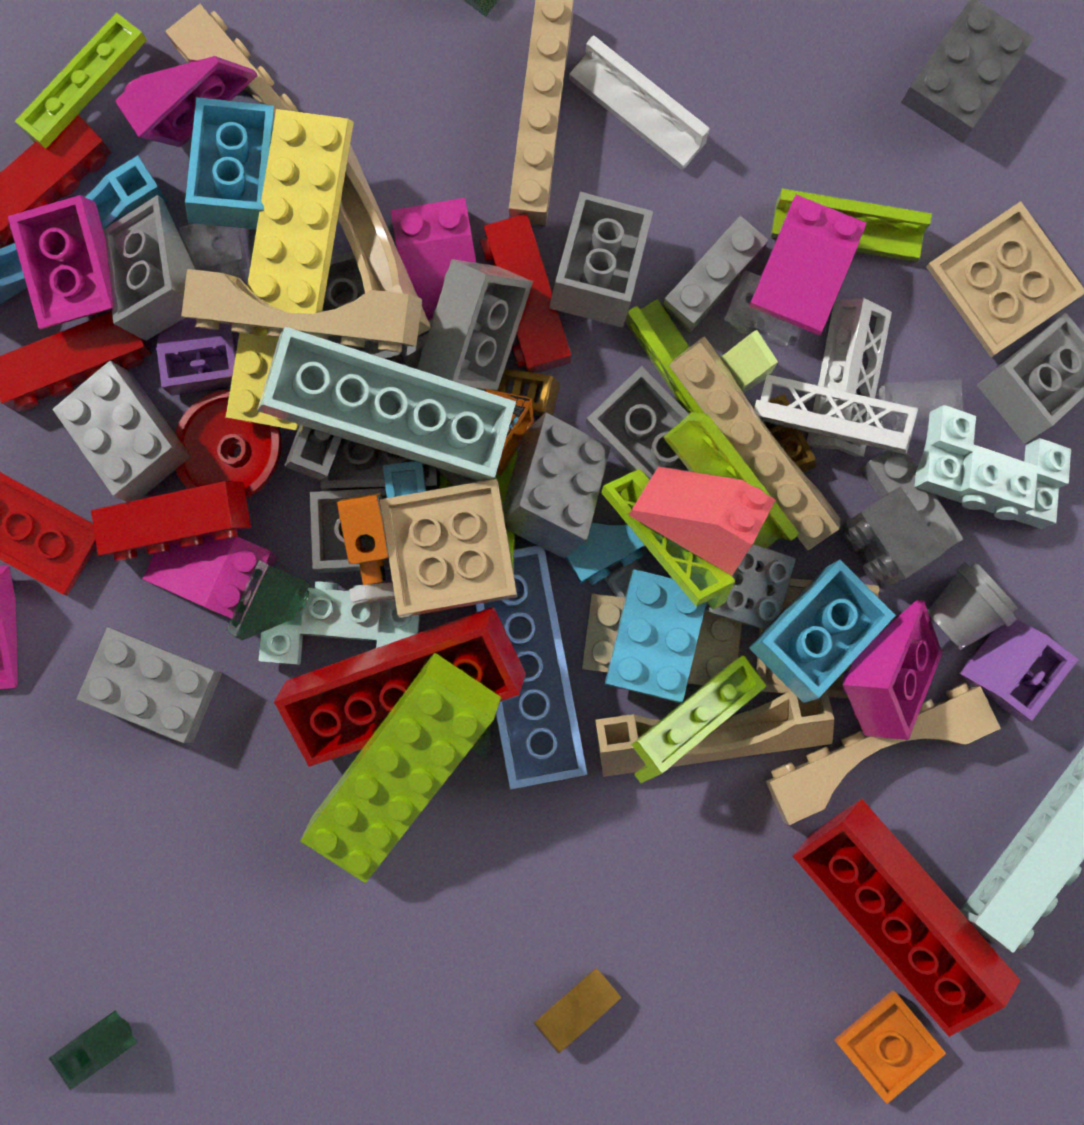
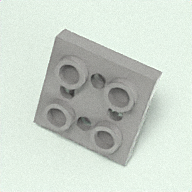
(751, 585)

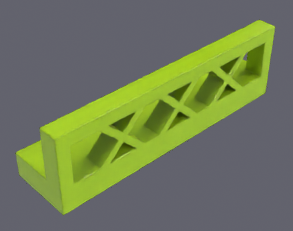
(80, 80)
(888, 229)
(662, 345)
(709, 452)
(694, 575)
(696, 718)

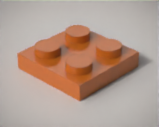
(890, 1046)

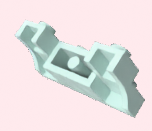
(989, 479)
(334, 616)

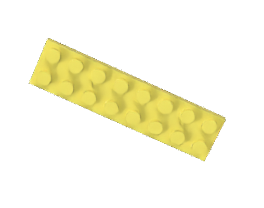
(291, 241)

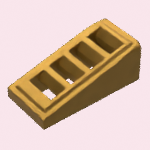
(549, 392)

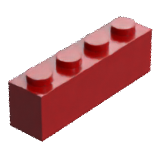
(48, 174)
(540, 330)
(66, 360)
(170, 519)

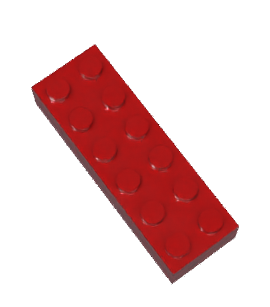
(347, 701)
(907, 919)

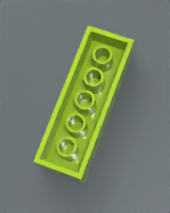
(401, 768)

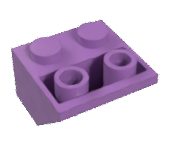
(196, 357)
(1019, 668)

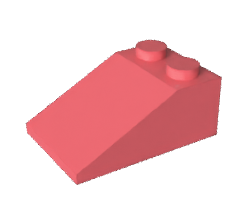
(704, 514)

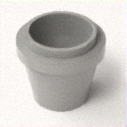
(972, 606)

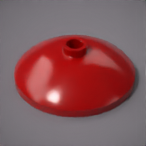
(212, 440)

